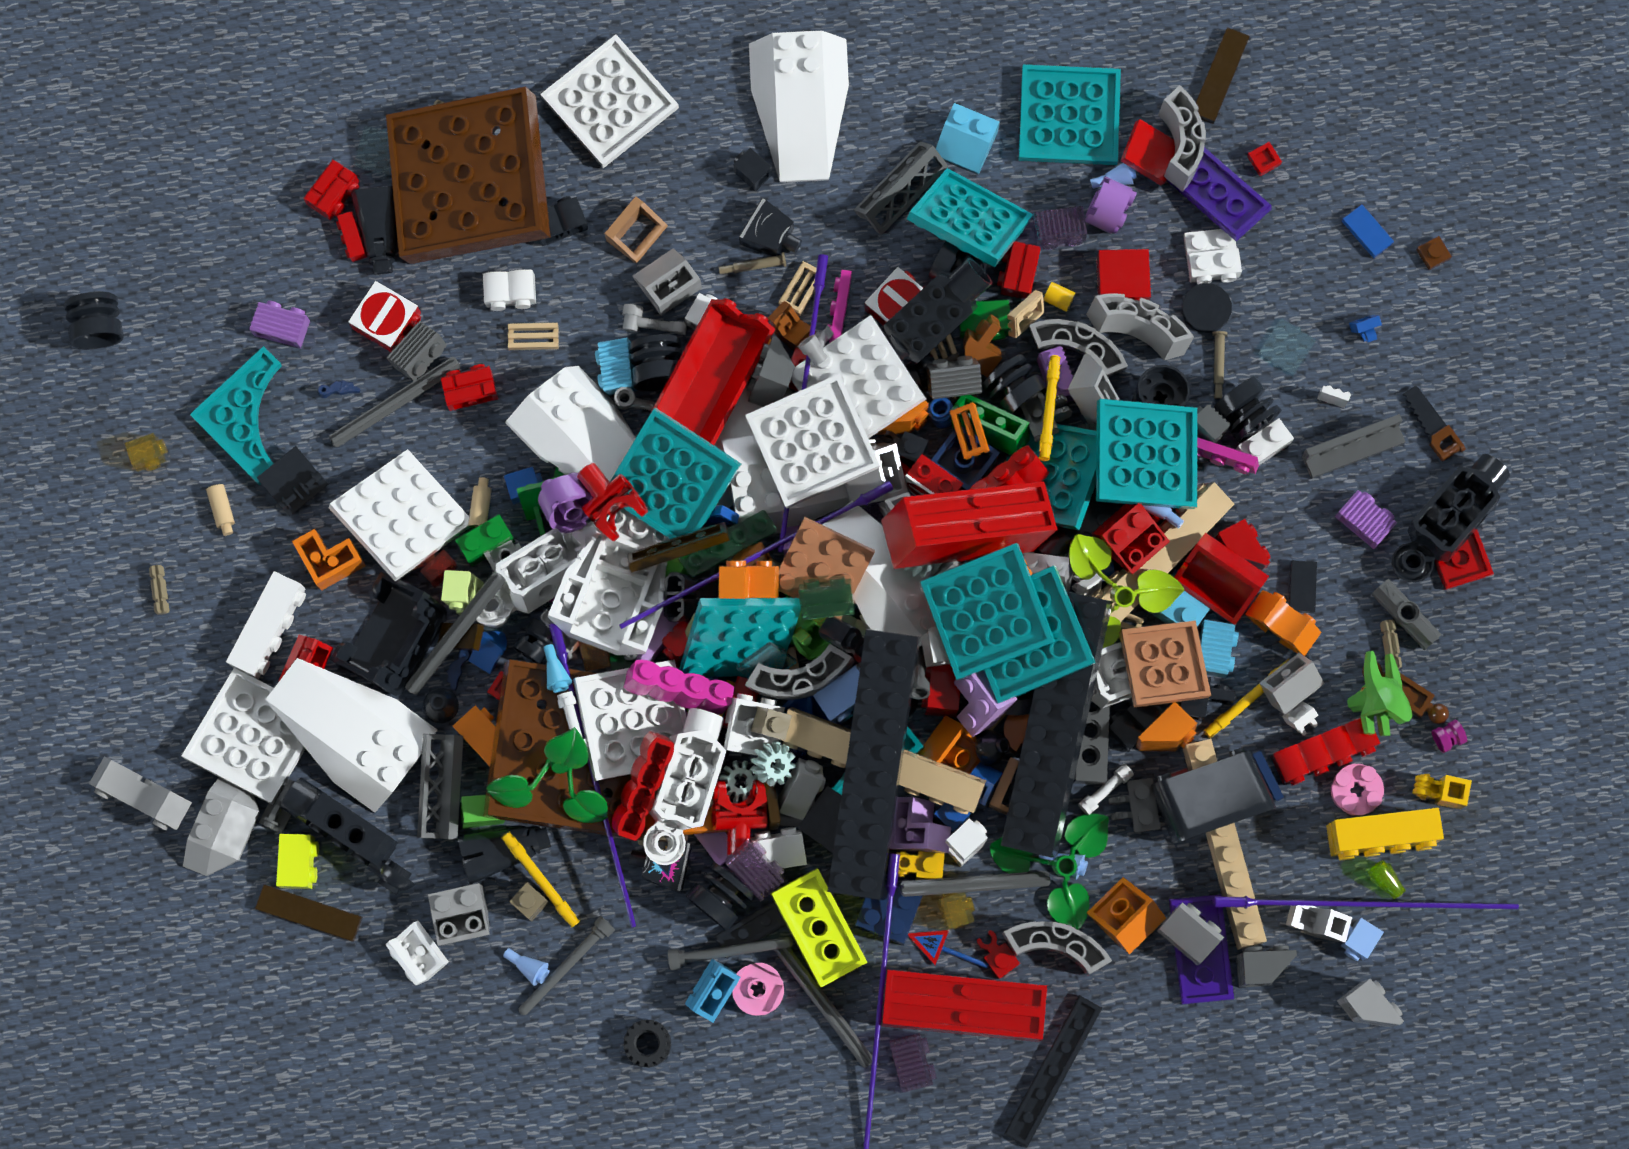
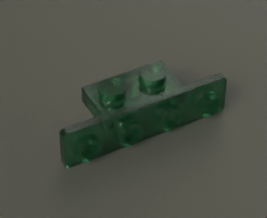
(741, 537)

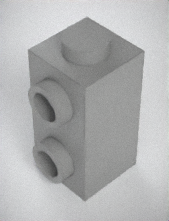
(800, 790)

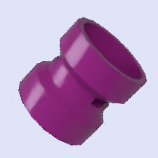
(1449, 736)

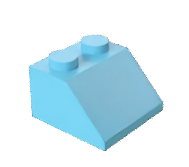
(967, 138)
(1183, 609)

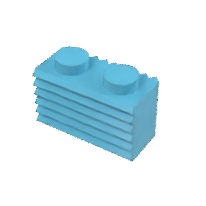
(615, 365)
(1216, 646)

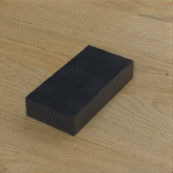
(1303, 586)

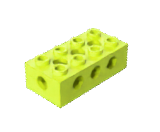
(836, 929)

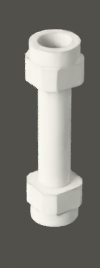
(567, 702)
(1121, 775)

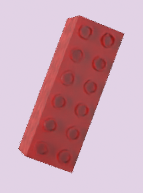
(967, 524)
(964, 1006)

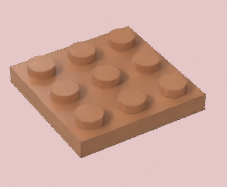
(821, 554)
(1164, 663)

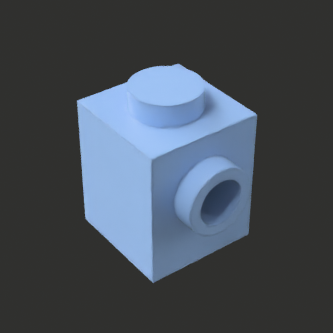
(1361, 940)

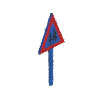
(932, 944)

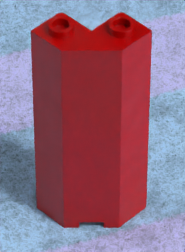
(714, 368)

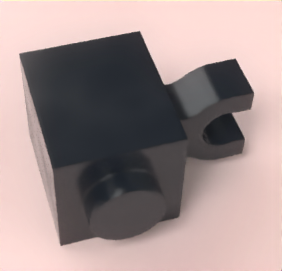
(909, 446)

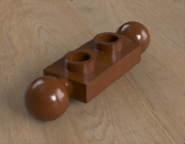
(1420, 699)

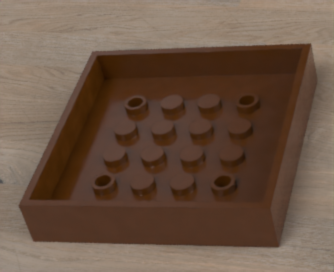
(467, 175)
(520, 746)

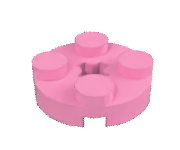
(1364, 776)
(771, 982)

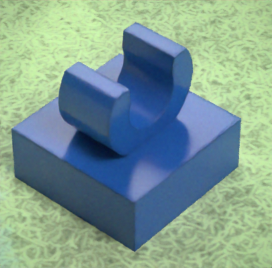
(1366, 327)

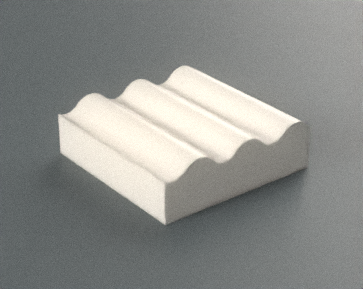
(1334, 396)

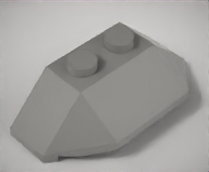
(220, 828)

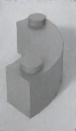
(1189, 136)
(1142, 320)
(1081, 339)
(803, 681)
(148, 797)
(1060, 939)

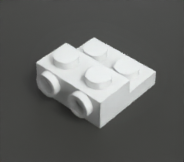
(1212, 256)
(740, 720)

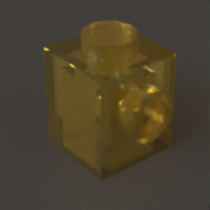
(146, 452)
(956, 910)

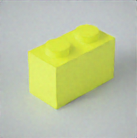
(296, 861)

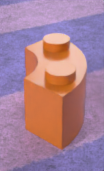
(1274, 614)

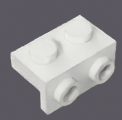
(417, 953)

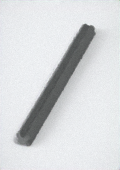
(393, 402)
(455, 633)
(974, 883)
(825, 1006)

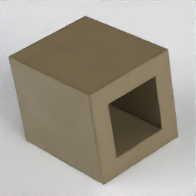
(771, 723)
(529, 901)

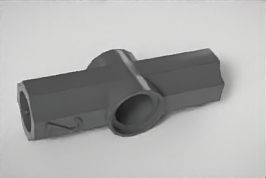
(1418, 627)

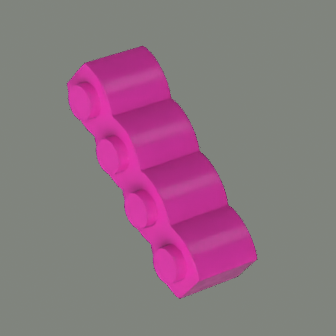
(672, 684)

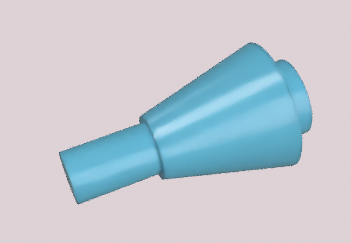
(557, 677)

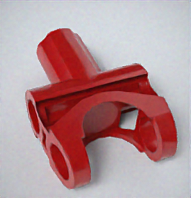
(608, 499)
(739, 817)

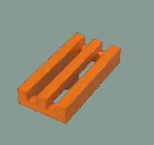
(978, 427)

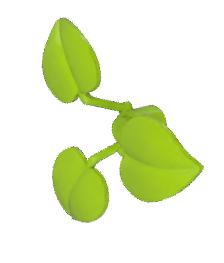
(1156, 588)

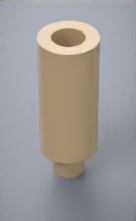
(480, 503)
(221, 508)

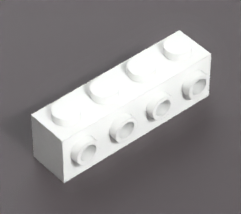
(266, 625)

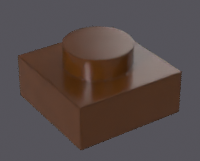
(1434, 253)

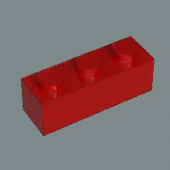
(351, 236)

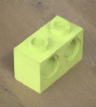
(459, 589)

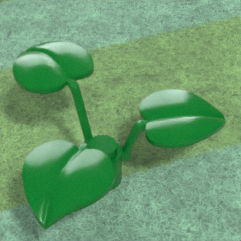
(563, 754)
(1070, 903)

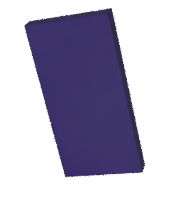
(1224, 197)
(1212, 977)

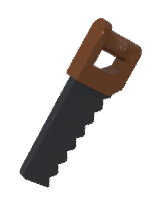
(1433, 424)

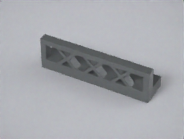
(894, 183)
(1353, 446)
(448, 786)

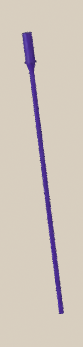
(818, 286)
(862, 500)
(562, 656)
(891, 886)
(1219, 901)

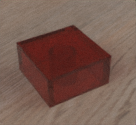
(435, 569)

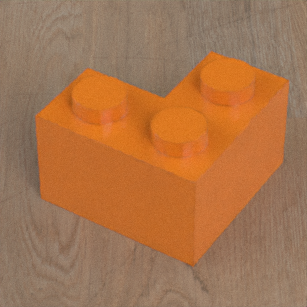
(325, 564)
(744, 581)

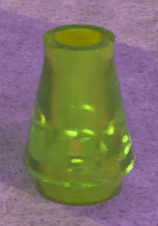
(1386, 878)

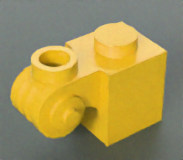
(1447, 792)
(925, 865)

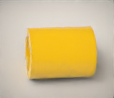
(1059, 296)

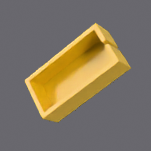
(1385, 832)

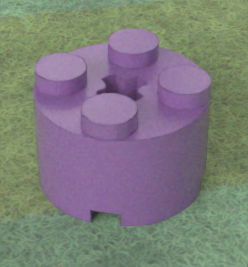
(1109, 205)
(563, 502)

